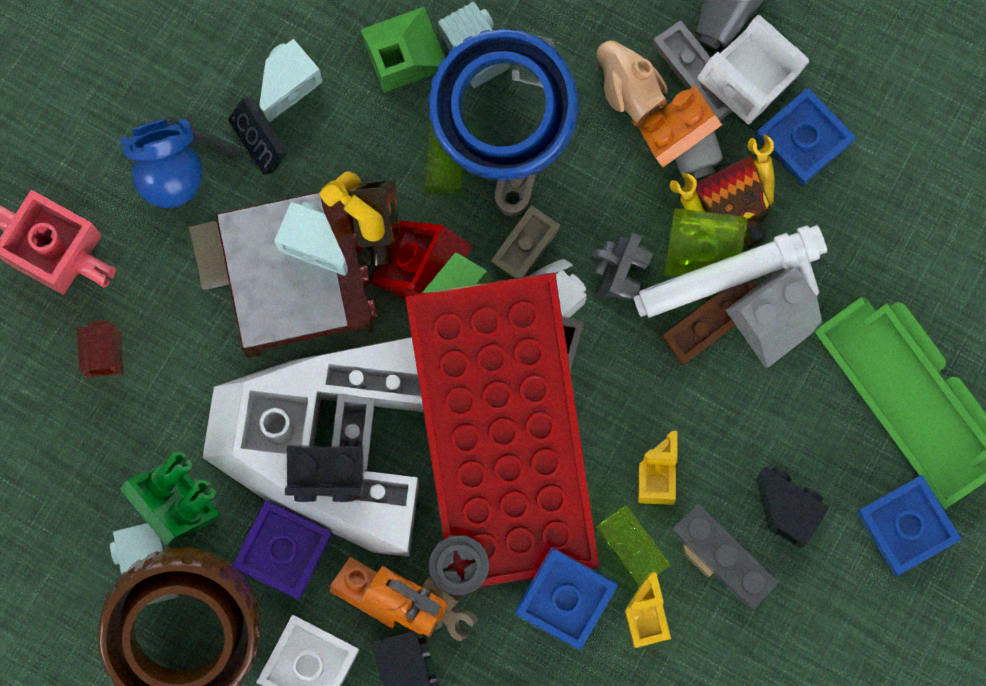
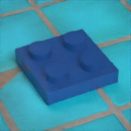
(806, 136)
(908, 525)
(566, 598)

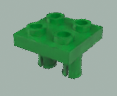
(171, 500)

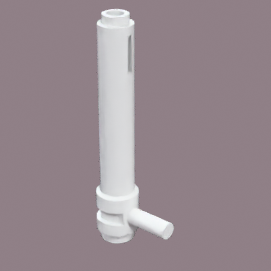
(784, 252)

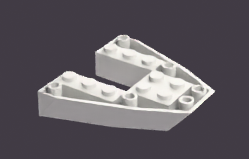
(280, 407)

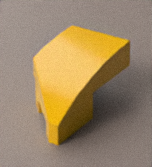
(658, 473)
(646, 614)

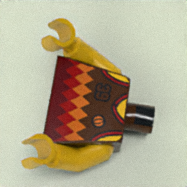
(737, 190)

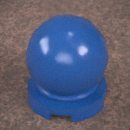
(164, 165)

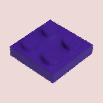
(282, 550)

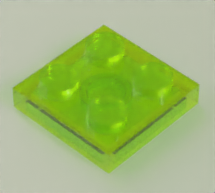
(702, 239)

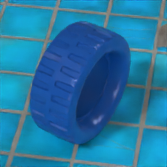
(472, 57)

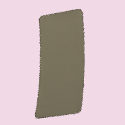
(209, 255)

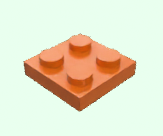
(679, 125)

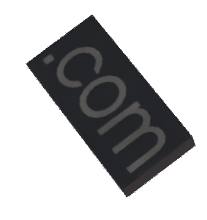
(257, 135)

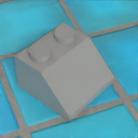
(777, 314)

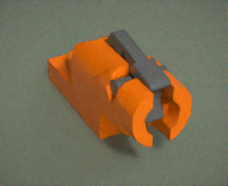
(388, 597)

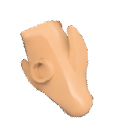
(630, 82)

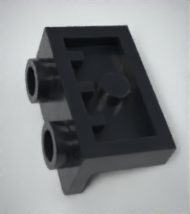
(325, 472)

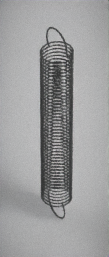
(209, 143)

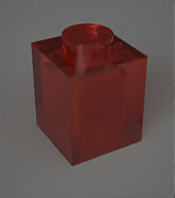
(99, 349)

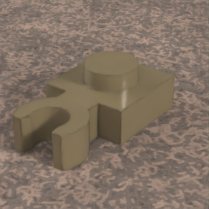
(452, 614)

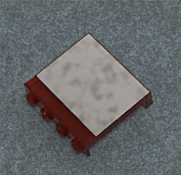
(282, 296)

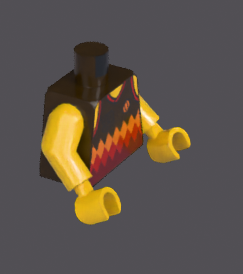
(372, 209)

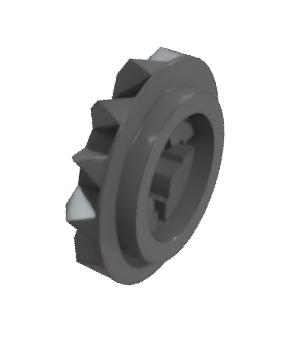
(449, 579)

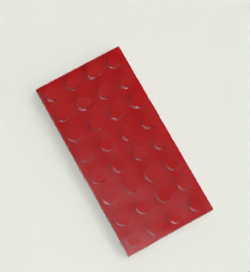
(503, 423)

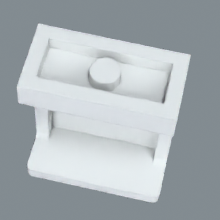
(753, 69)

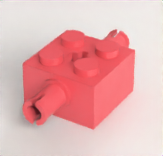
(69, 247)

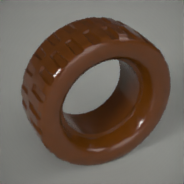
(187, 573)

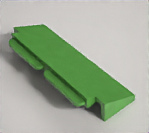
(901, 381)

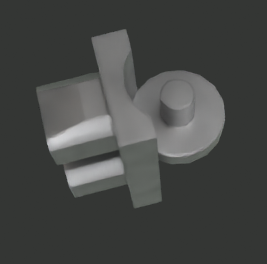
(614, 264)

